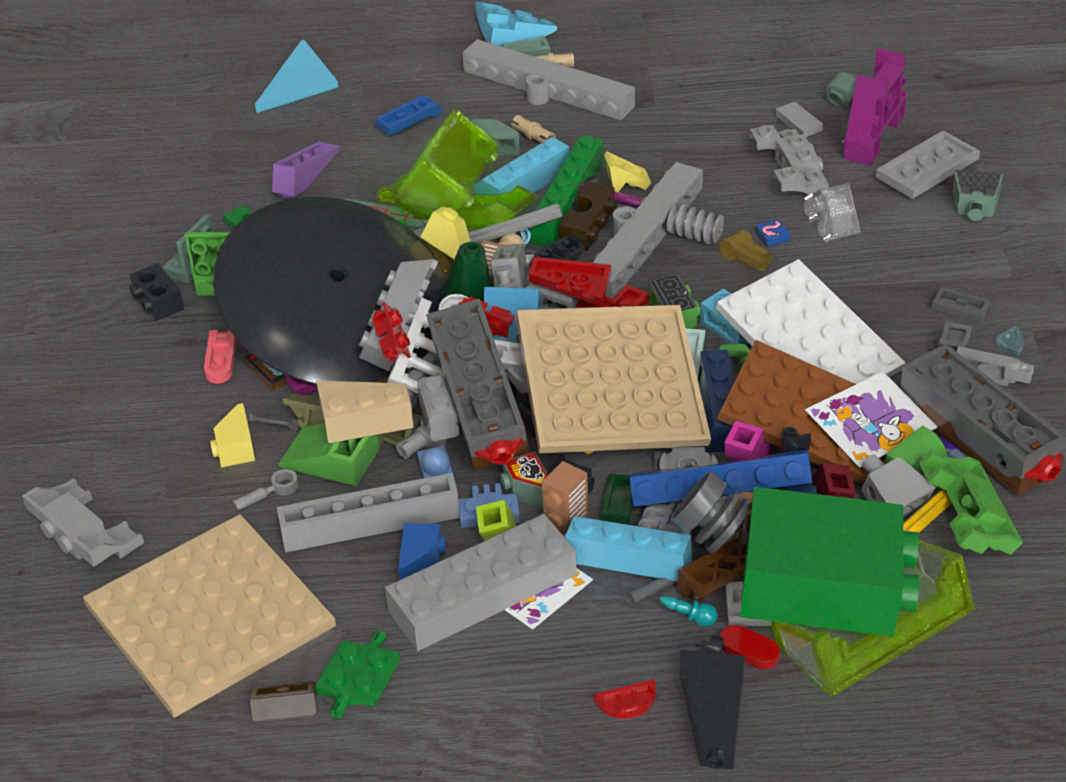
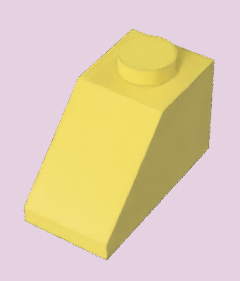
(446, 231)
(233, 439)

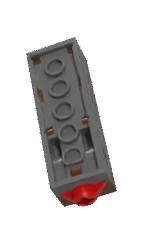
(478, 384)
(984, 419)

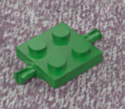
(357, 674)

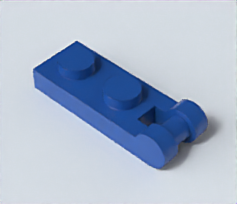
(407, 115)

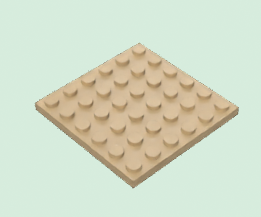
(611, 379)
(208, 614)

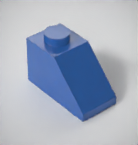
(420, 548)

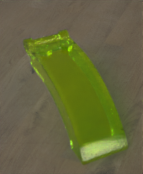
(484, 211)

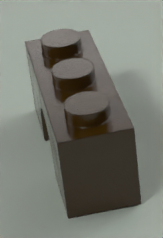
(594, 208)

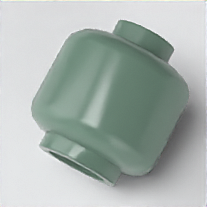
(841, 89)

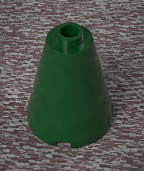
(468, 272)

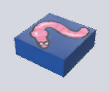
(773, 233)

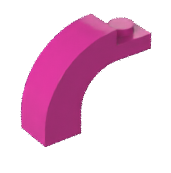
(746, 443)

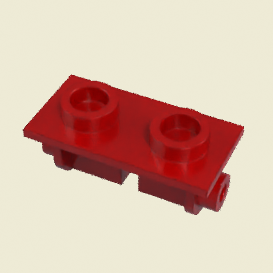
(498, 318)
(389, 322)

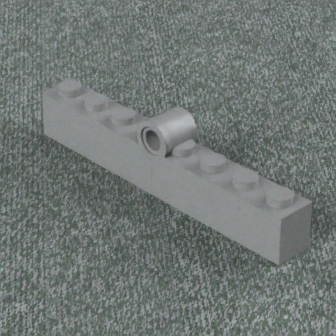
(549, 80)
(642, 229)

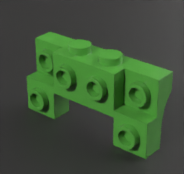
(981, 515)

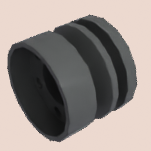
(711, 512)

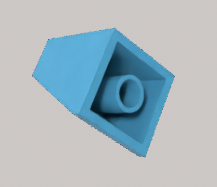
(513, 300)

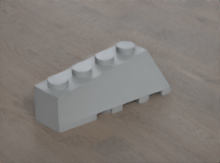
(404, 294)

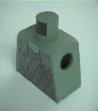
(976, 193)

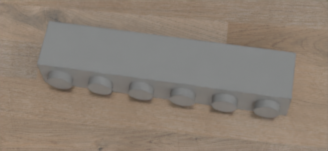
(368, 512)

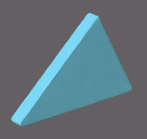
(297, 79)

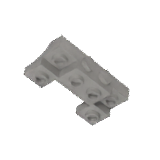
(796, 158)
(75, 526)

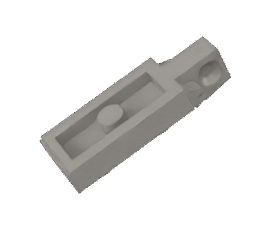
(998, 367)

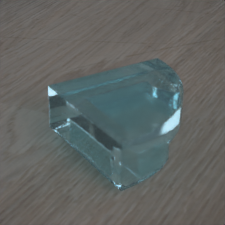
(1011, 341)

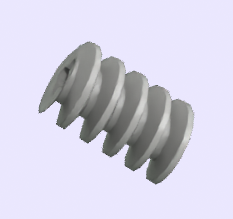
(695, 225)

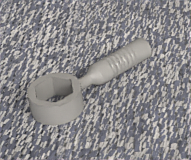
(262, 493)

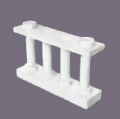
(416, 340)

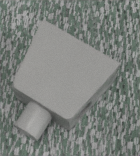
(895, 484)

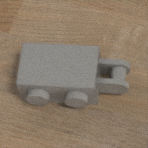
(509, 266)

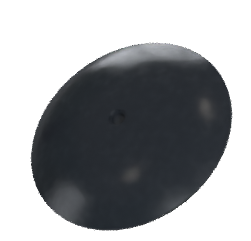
(306, 280)

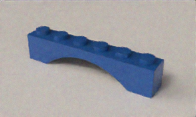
(740, 476)

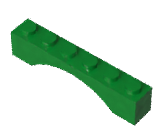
(582, 163)

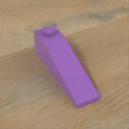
(300, 169)

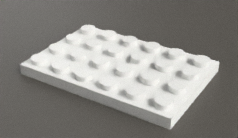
(809, 322)

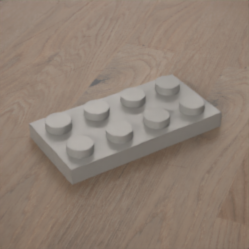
(927, 164)

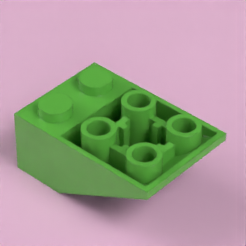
(202, 252)
(336, 461)

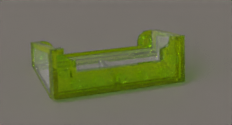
(842, 657)

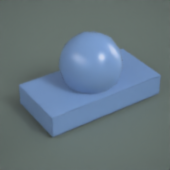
(434, 462)

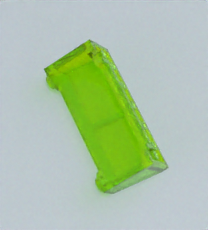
(449, 166)

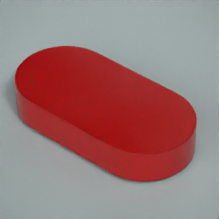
(756, 648)

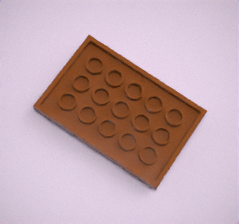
(774, 394)

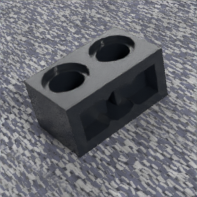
(156, 292)

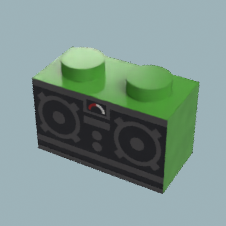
(674, 292)

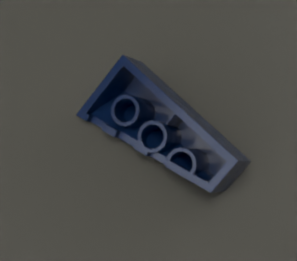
(714, 385)

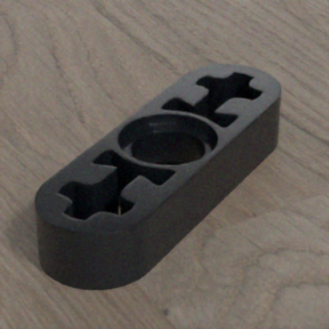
(561, 248)

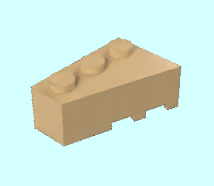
(363, 408)

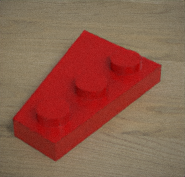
(573, 278)

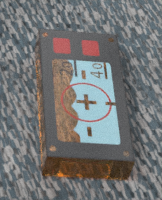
(268, 375)

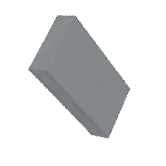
(799, 119)

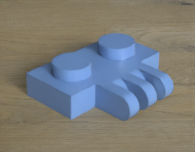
(468, 506)

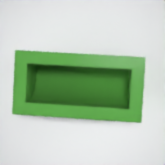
(916, 447)

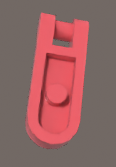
(220, 356)

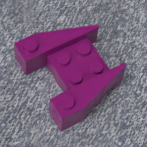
(875, 105)

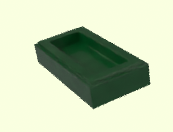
(618, 500)

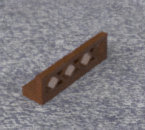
(713, 569)

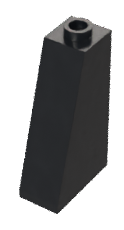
(713, 701)

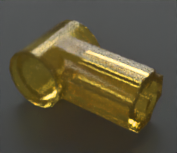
(741, 246)

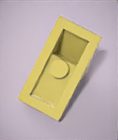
(622, 171)

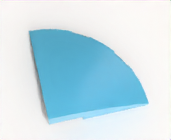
(502, 26)

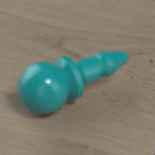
(703, 614)

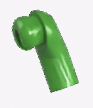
(739, 351)

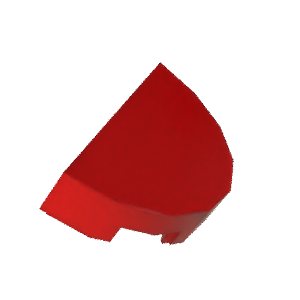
(627, 700)

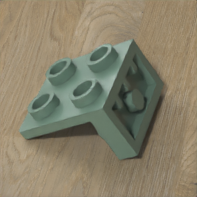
(179, 266)

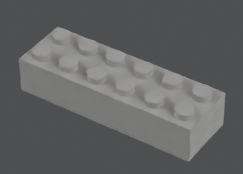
(480, 581)

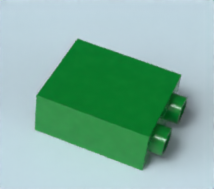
(828, 562)

